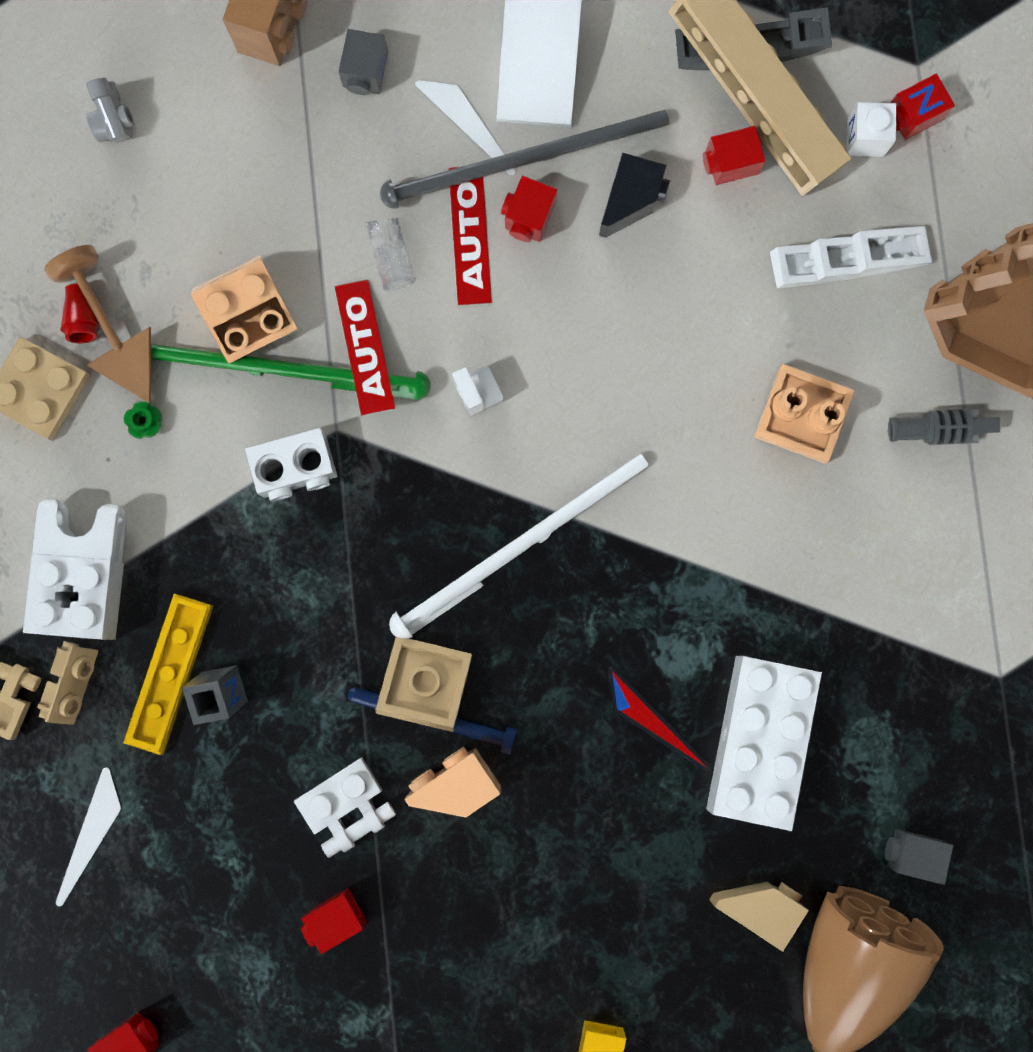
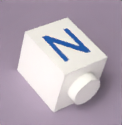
(871, 129)

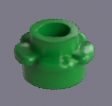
(150, 427)

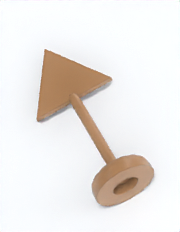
(128, 361)

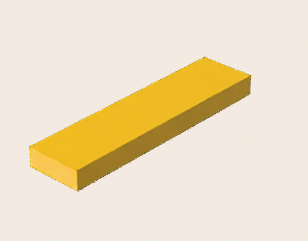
(167, 674)

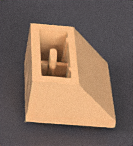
(243, 309)
(456, 789)

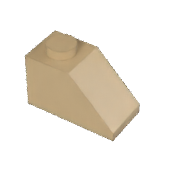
(764, 910)

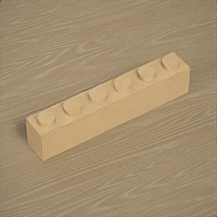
(762, 89)

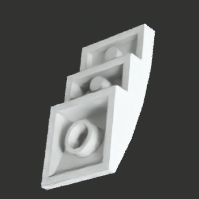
(538, 62)

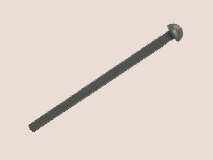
(392, 194)

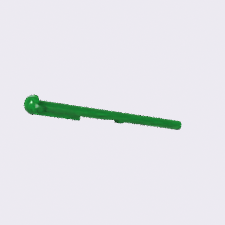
(341, 378)

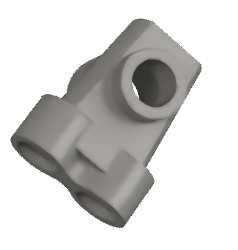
(111, 119)

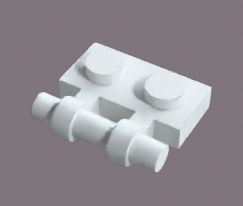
(337, 797)

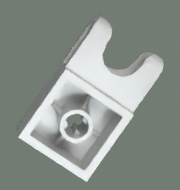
(75, 564)

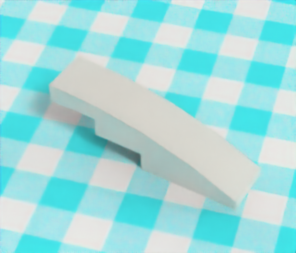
(851, 257)

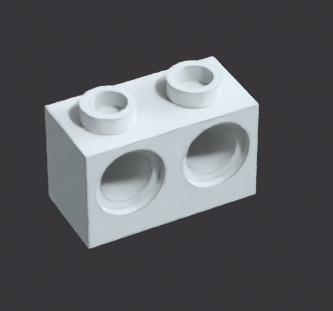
(290, 453)

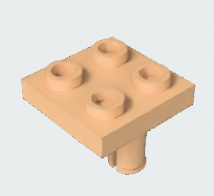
(804, 413)

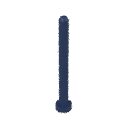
(462, 727)

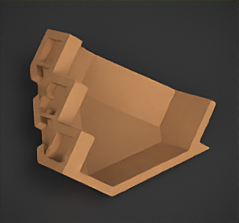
(988, 313)

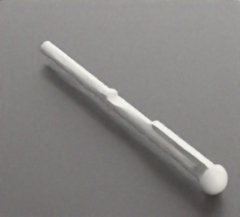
(471, 581)

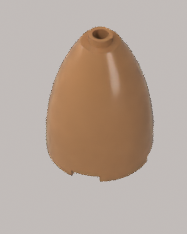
(862, 969)

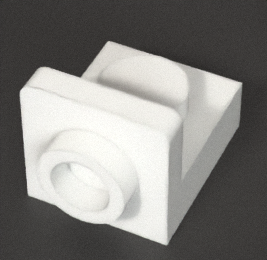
(477, 389)

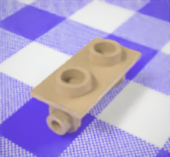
(64, 699)

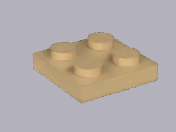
(39, 388)
(424, 683)

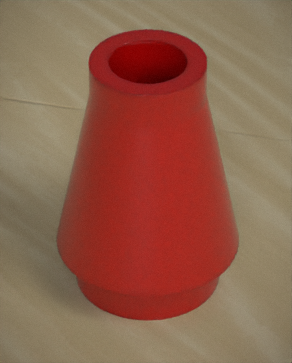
(78, 319)

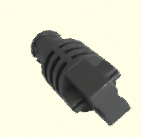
(943, 427)

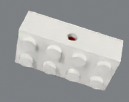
(763, 742)

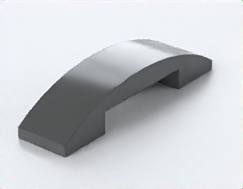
(793, 38)

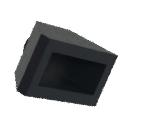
(633, 193)

